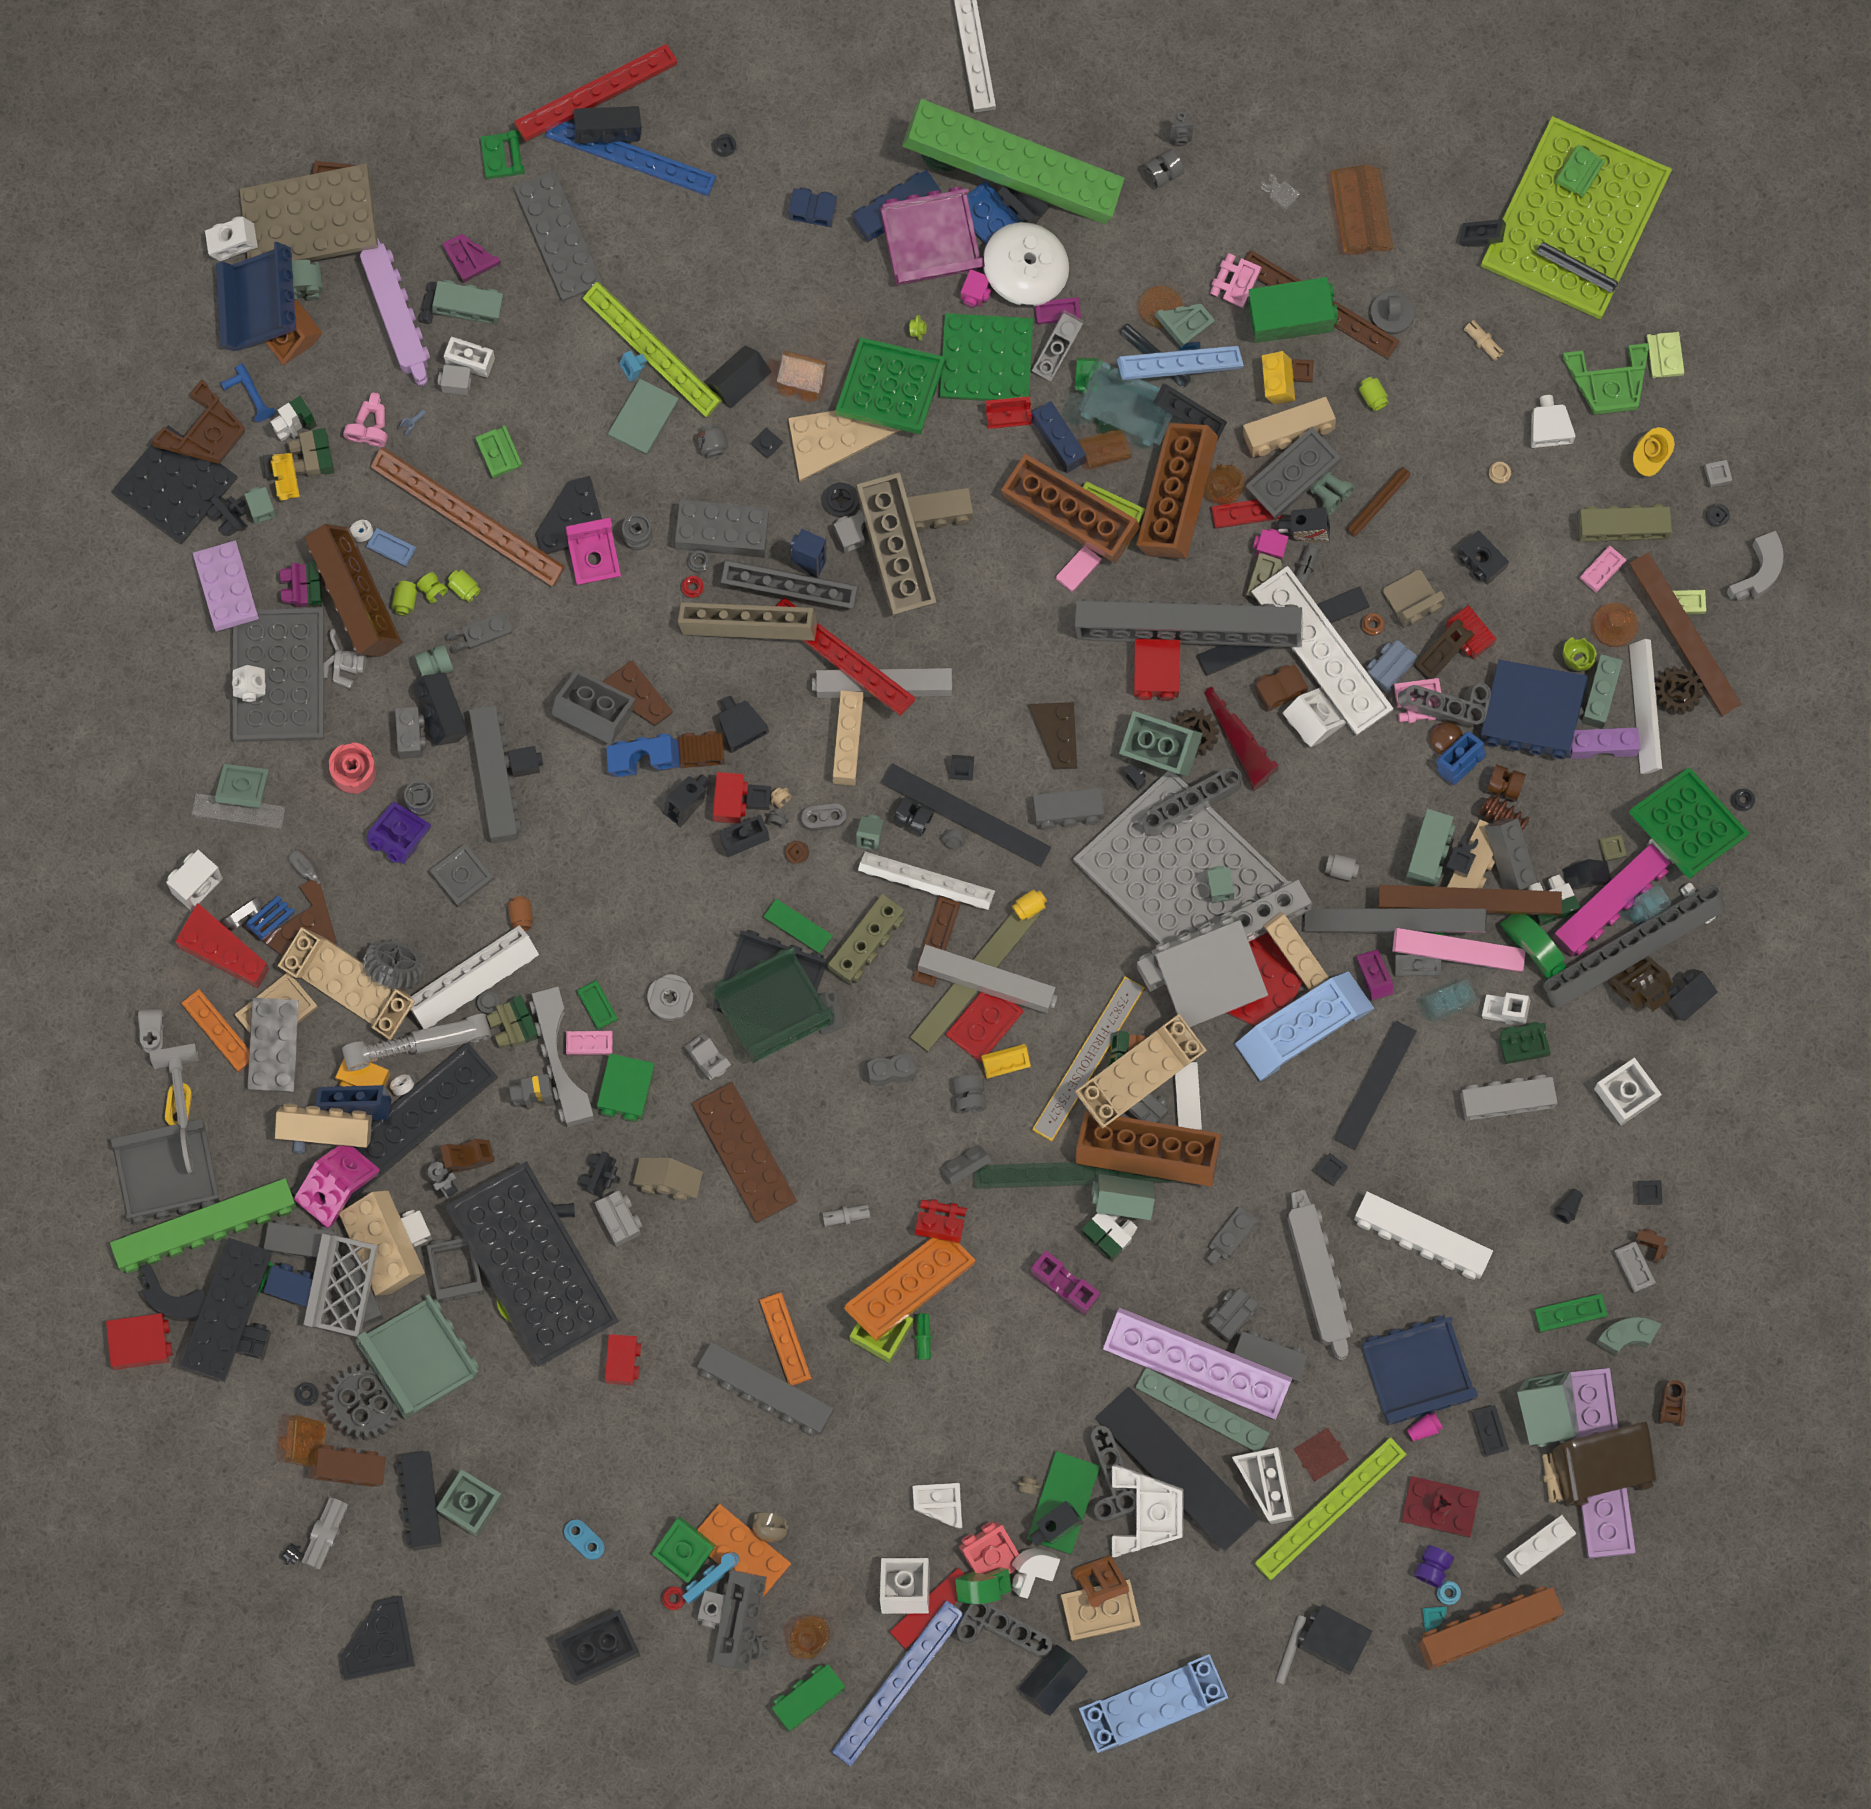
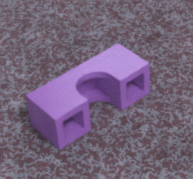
(1618, 741)

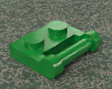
(495, 158)

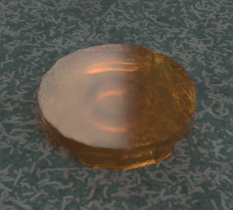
(1158, 299)

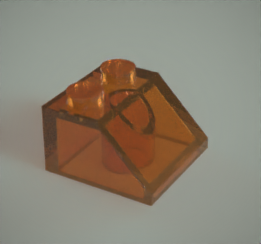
(802, 376)

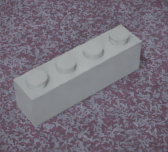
(1508, 1098)

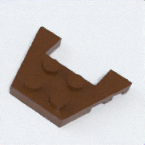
(210, 436)
(314, 919)

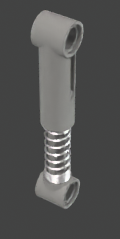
(473, 1028)

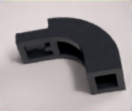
(175, 1308)

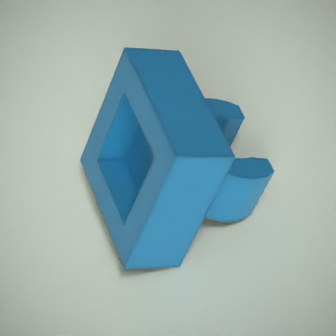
(632, 365)

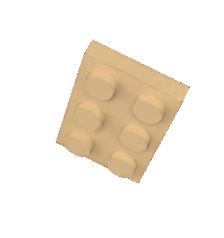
(283, 988)
(1109, 1617)

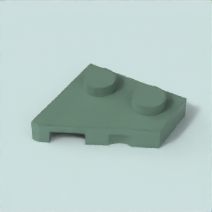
(1185, 322)

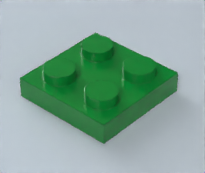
(684, 1549)

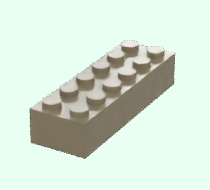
(895, 543)

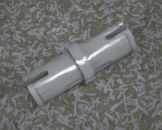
(846, 1215)

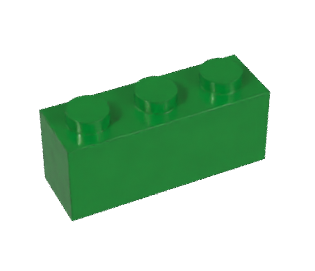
(808, 1697)

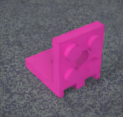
(588, 539)
(335, 1181)

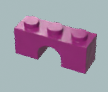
(1057, 1278)

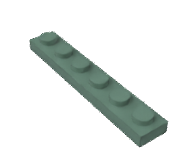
(1202, 1410)

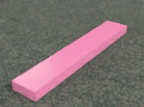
(1458, 950)

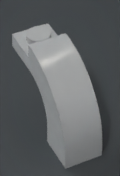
(1771, 560)

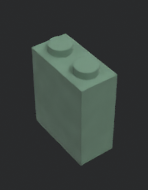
(1123, 1196)

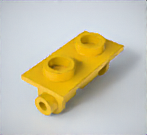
(284, 469)

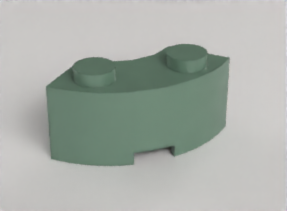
(1628, 1333)

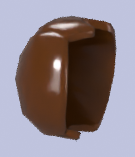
(1443, 736)

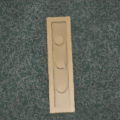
(1296, 951)

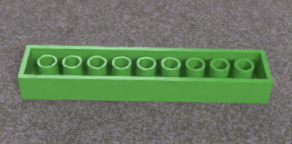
(1013, 161)

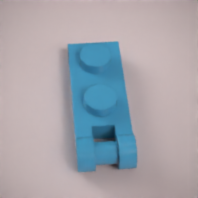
(711, 1575)

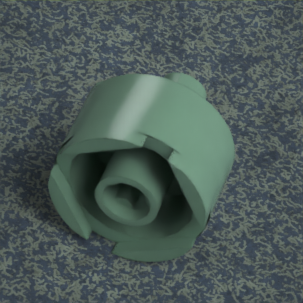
(307, 279)

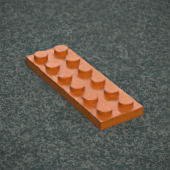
(909, 1285)

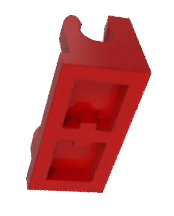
(1008, 412)

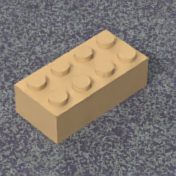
(378, 1222)

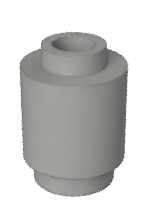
(1342, 867)

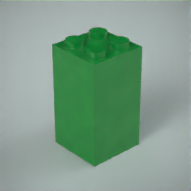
(1292, 310)

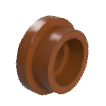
(1376, 618)

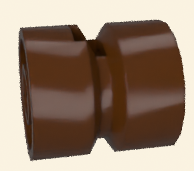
(1506, 782)

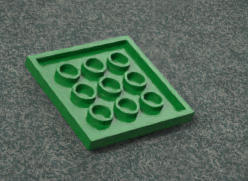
(986, 357)
(890, 386)
(1689, 823)

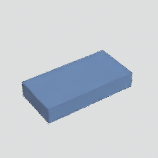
(391, 547)

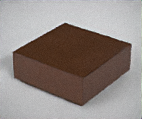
(1302, 370)

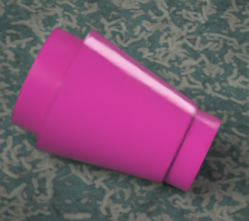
(1425, 1427)

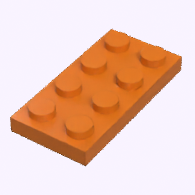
(754, 1554)

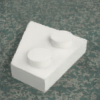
(939, 1502)

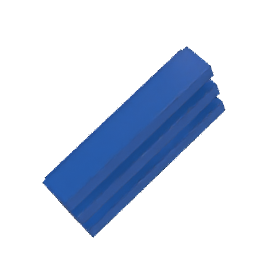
(282, 907)

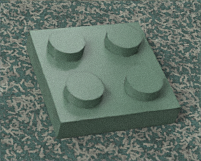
(242, 785)

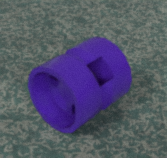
(1434, 1565)

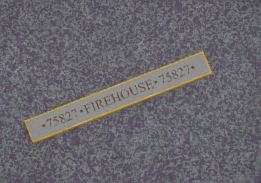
(1088, 1059)

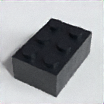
(597, 1647)

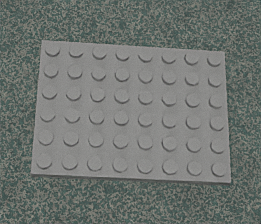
(1165, 875)

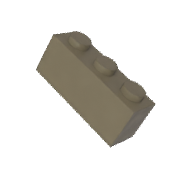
(941, 508)

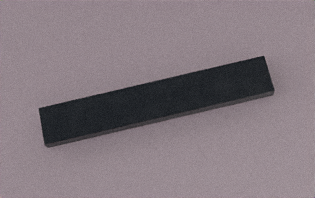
(1375, 1085)

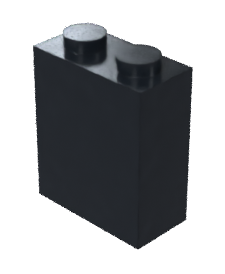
(1334, 1639)

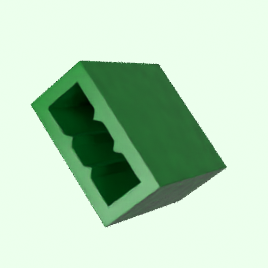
(625, 1087)

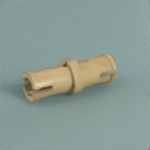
(1483, 340)
(1552, 1480)

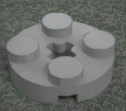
(675, 1009)

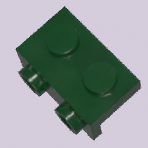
(1524, 1042)

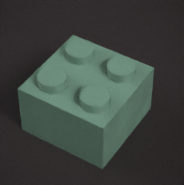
(469, 1503)

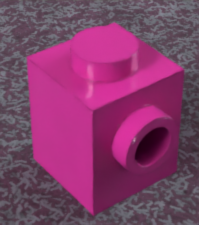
(975, 289)
(1271, 543)

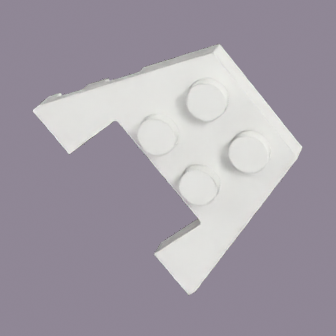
(1157, 1511)

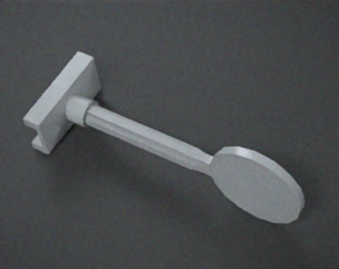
(174, 1058)

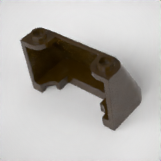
(1605, 1463)

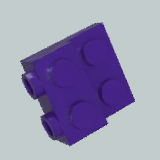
(397, 833)

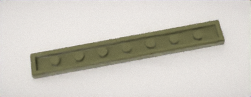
(959, 996)

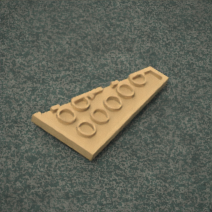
(829, 439)

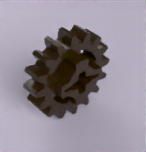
(1683, 697)
(1208, 736)

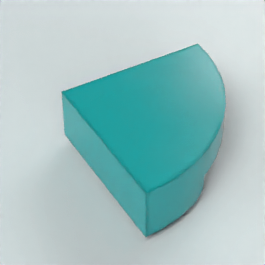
(1433, 1617)

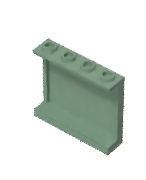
(418, 1357)

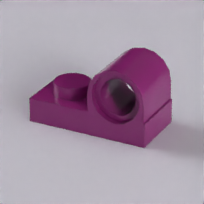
(1375, 975)

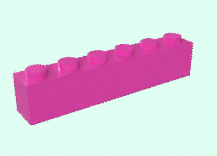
(1611, 900)

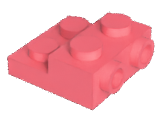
(989, 1549)

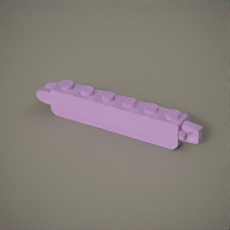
(394, 312)

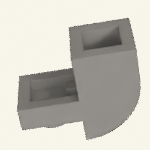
(707, 1056)

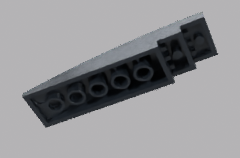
(1172, 1461)

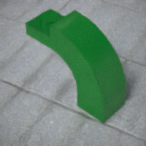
(1535, 942)

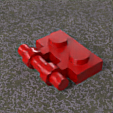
(940, 1226)

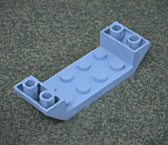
(1303, 1024)
(1153, 1704)

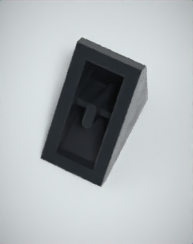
(1587, 874)

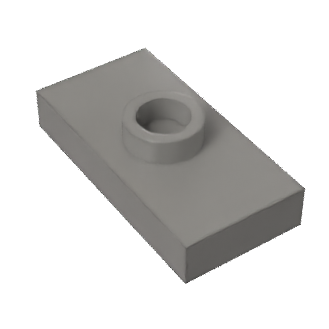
(1634, 1267)

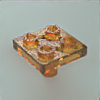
(302, 1438)

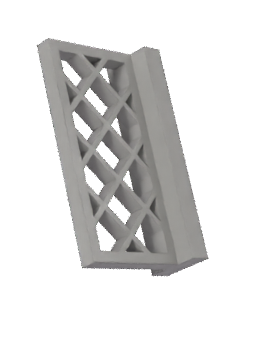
(322, 1284)

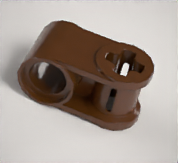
(1673, 1405)

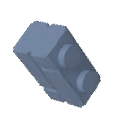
(1391, 665)

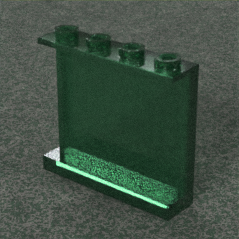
(772, 1005)

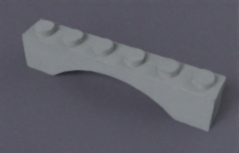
(574, 1101)

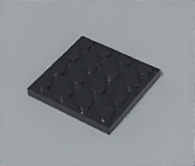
(173, 489)

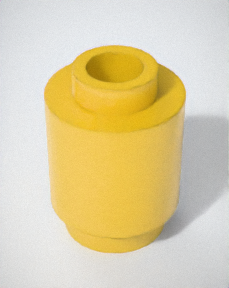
(1029, 904)

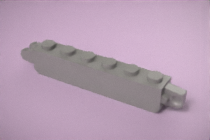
(1318, 1275)

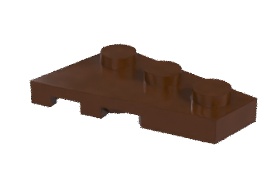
(648, 702)

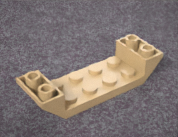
(345, 981)
(1140, 1071)

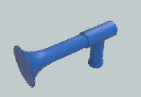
(243, 376)

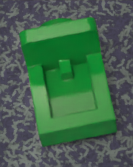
(1083, 371)

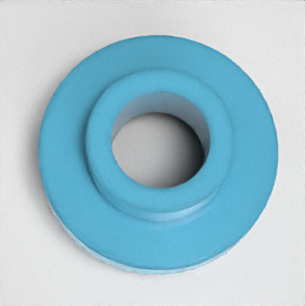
(1456, 1593)

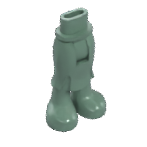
(1331, 500)

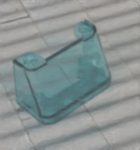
(1124, 404)

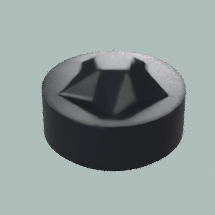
(724, 145)
(1717, 514)

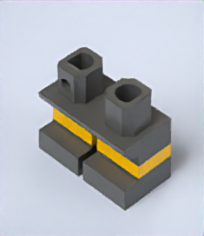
(533, 1090)

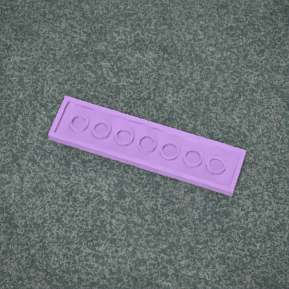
(1197, 1363)
(1606, 1515)

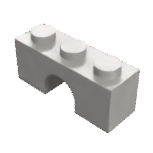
(849, 531)

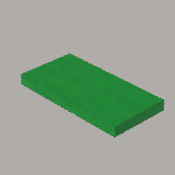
(1069, 1481)

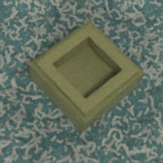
(1613, 847)

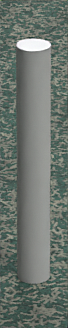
(1291, 1649)

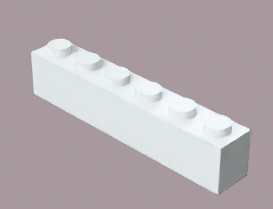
(472, 977)
(1423, 1235)

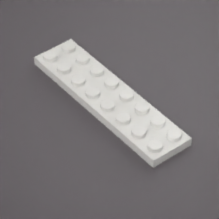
(1327, 655)

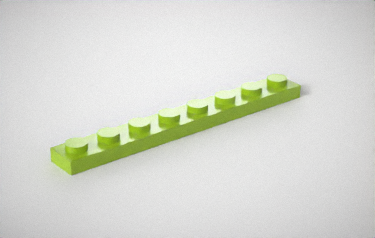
(652, 348)
(1330, 1509)

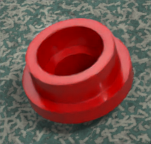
(692, 580)
(670, 1591)

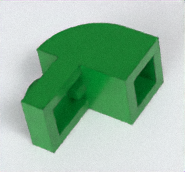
(983, 1588)

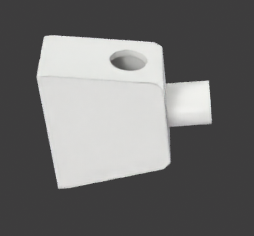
(1550, 424)

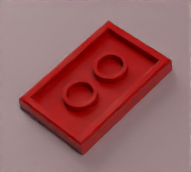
(984, 1024)

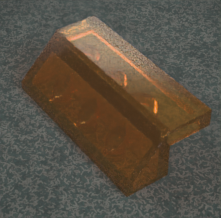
(1362, 209)

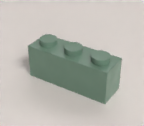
(467, 302)
(1601, 691)

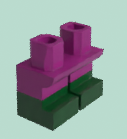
(306, 585)

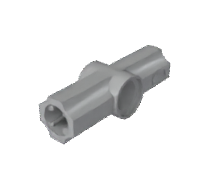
(324, 1533)

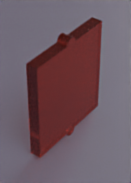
(1321, 1454)

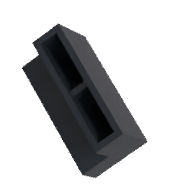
(739, 376)
(1053, 1679)

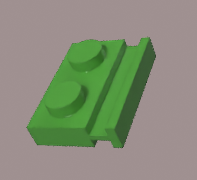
(1580, 171)
(498, 452)

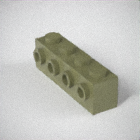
(1624, 523)
(866, 940)

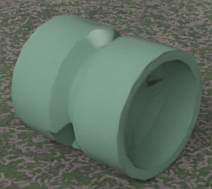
(434, 662)

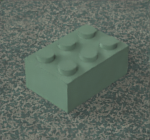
(1160, 743)
(1430, 849)

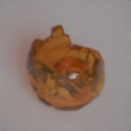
(1224, 484)
(809, 1637)

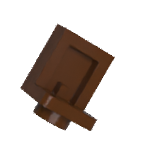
(1650, 1239)

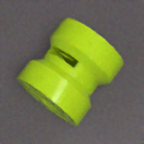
(431, 586)

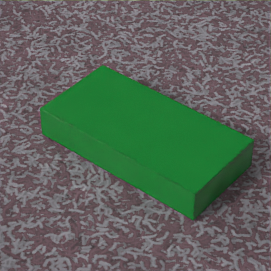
(597, 1005)

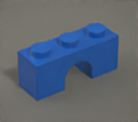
(624, 755)

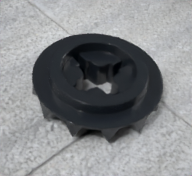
(833, 493)

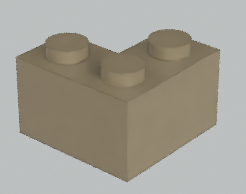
(667, 1177)

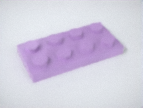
(225, 586)

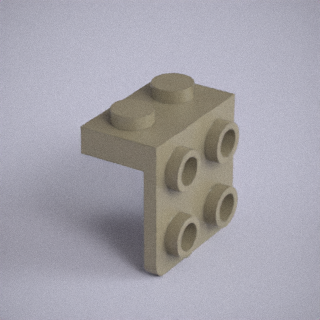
(1413, 598)

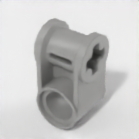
(151, 1026)

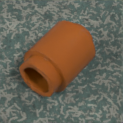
(520, 913)

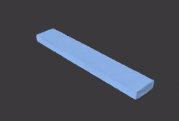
(1180, 362)

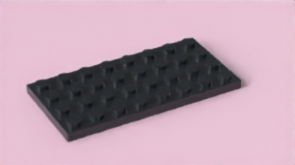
(532, 1264)

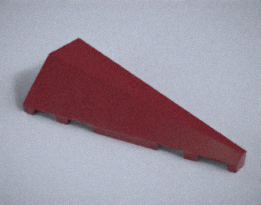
(1248, 752)

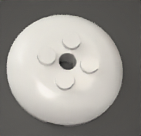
(1014, 277)

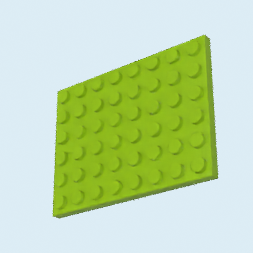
(1592, 229)

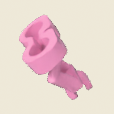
(370, 435)

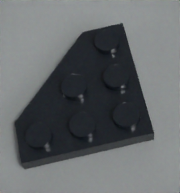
(574, 506)
(380, 1642)

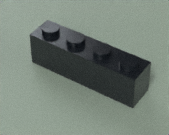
(421, 1500)

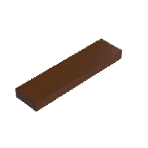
(938, 933)

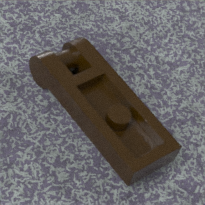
(1444, 649)

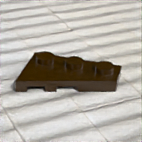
(1057, 730)

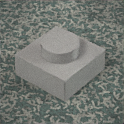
(1718, 473)

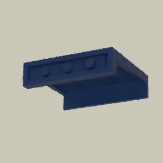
(256, 298)
(1534, 709)
(1418, 1370)

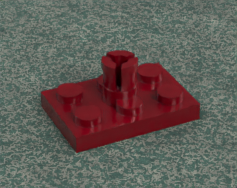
(1440, 1506)

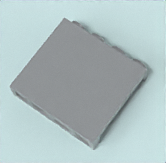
(1210, 971)

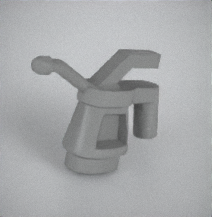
(346, 661)

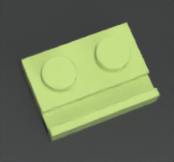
(1665, 355)

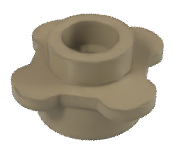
(1029, 1485)

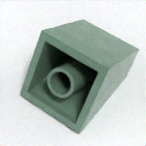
(1549, 1408)

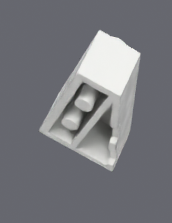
(1268, 1483)

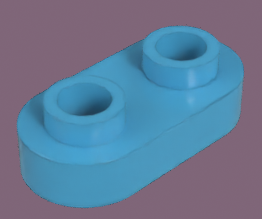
(584, 1539)

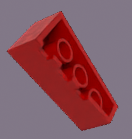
(215, 944)

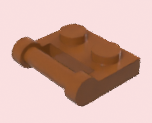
(1108, 1578)

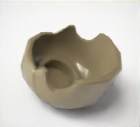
(769, 1534)

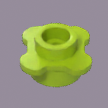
(917, 327)

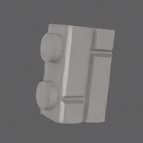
(618, 1218)

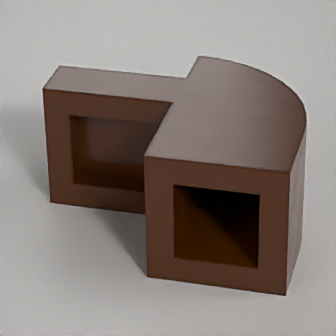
(467, 1156)

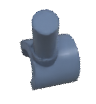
(410, 423)

